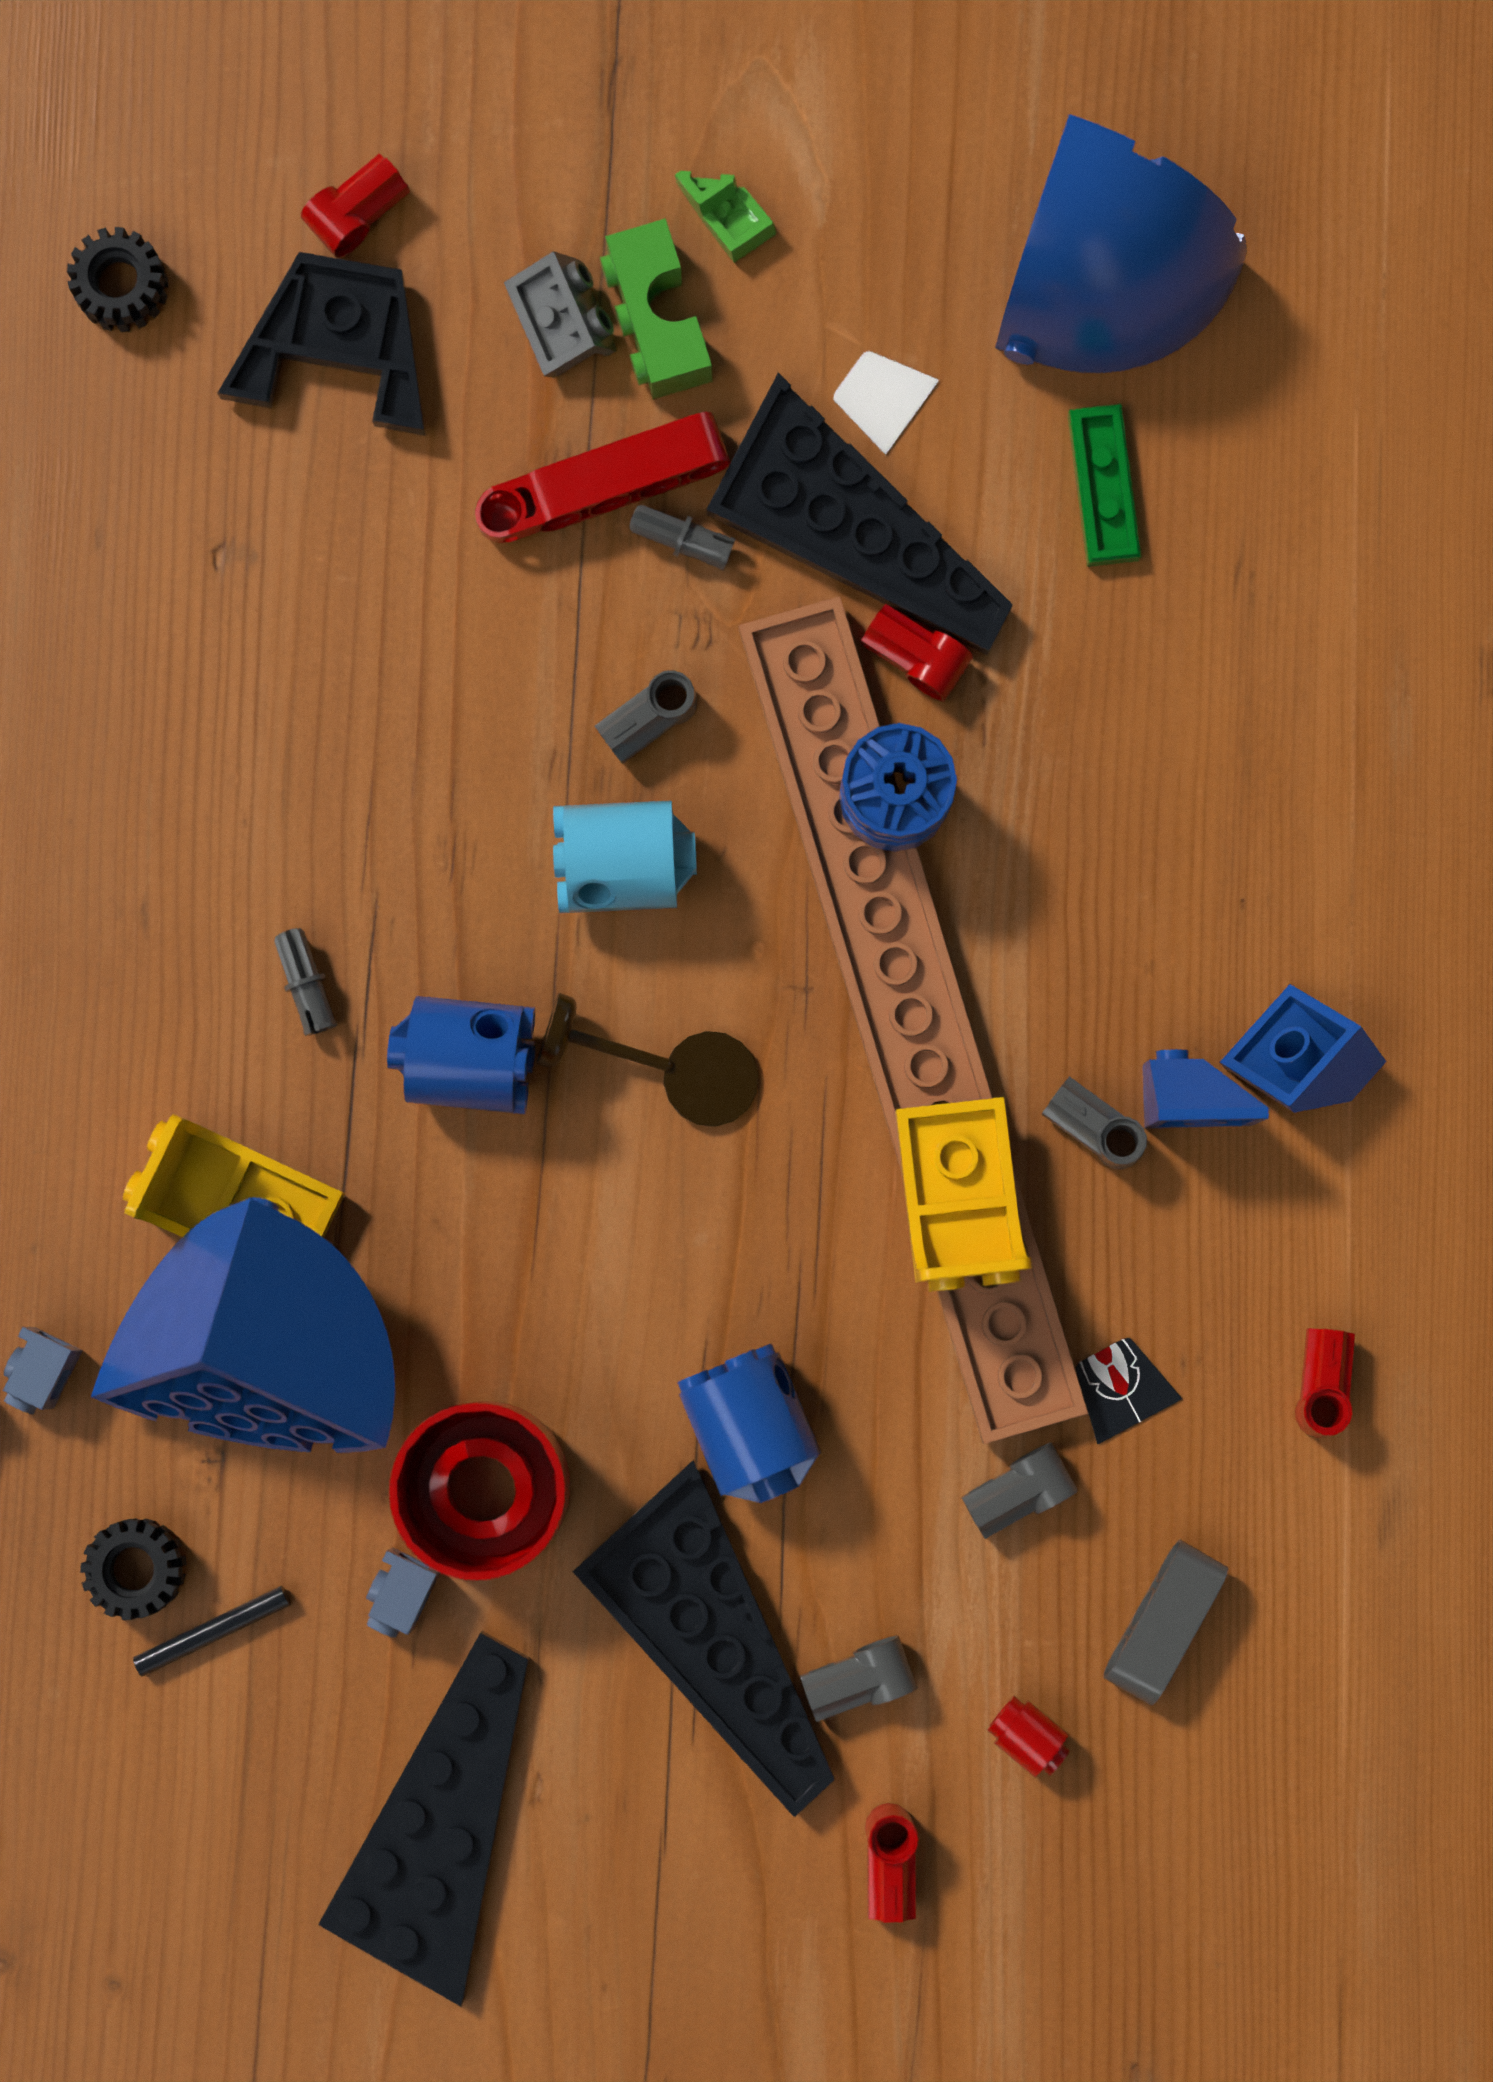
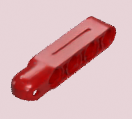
(603, 479)

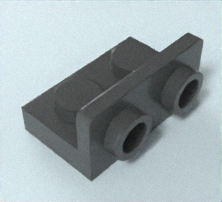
(560, 313)

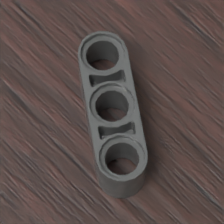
(1165, 1622)

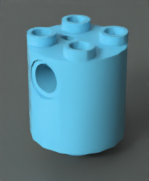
(621, 856)

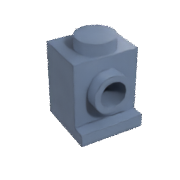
(38, 1370)
(400, 1593)

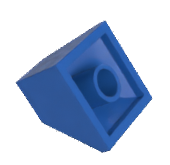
(1304, 1054)
(1194, 1094)

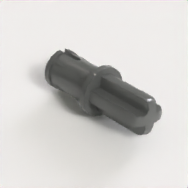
(683, 536)
(304, 982)

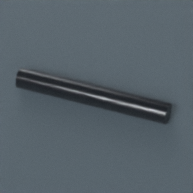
(211, 1631)

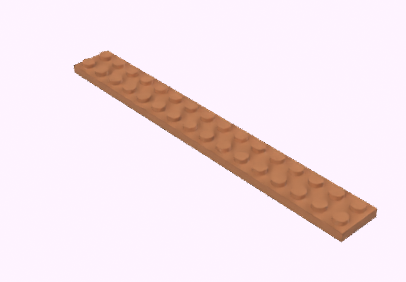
(902, 993)

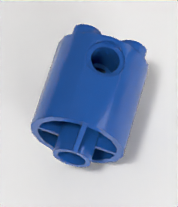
(464, 1054)
(751, 1425)

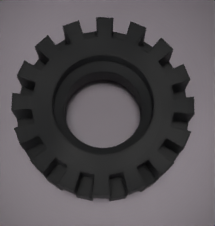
(101, 254)
(100, 1568)

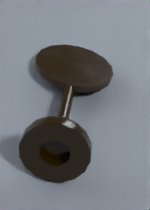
(705, 1077)

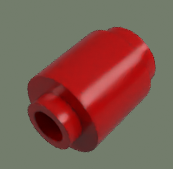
(1029, 1737)

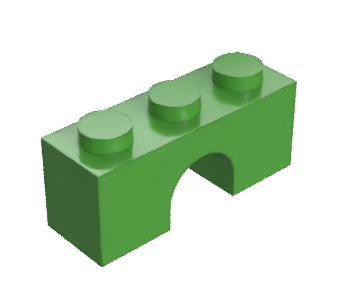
(642, 266)

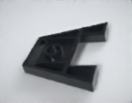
(341, 319)

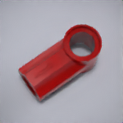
(344, 214)
(929, 659)
(1326, 1375)
(891, 1867)

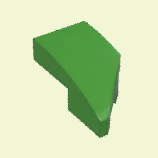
(727, 212)

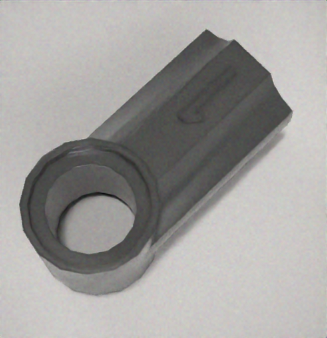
(643, 720)
(1091, 1120)
(1030, 1485)
(872, 1675)

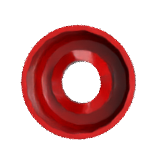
(423, 1493)

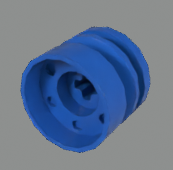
(873, 808)

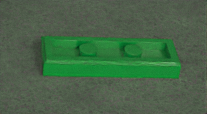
(1104, 485)

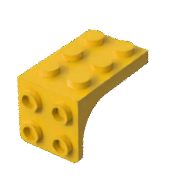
(203, 1172)
(960, 1194)

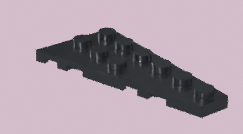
(834, 511)
(692, 1611)
(428, 1855)

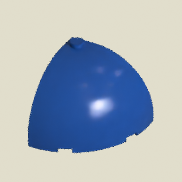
(1118, 259)
(256, 1339)

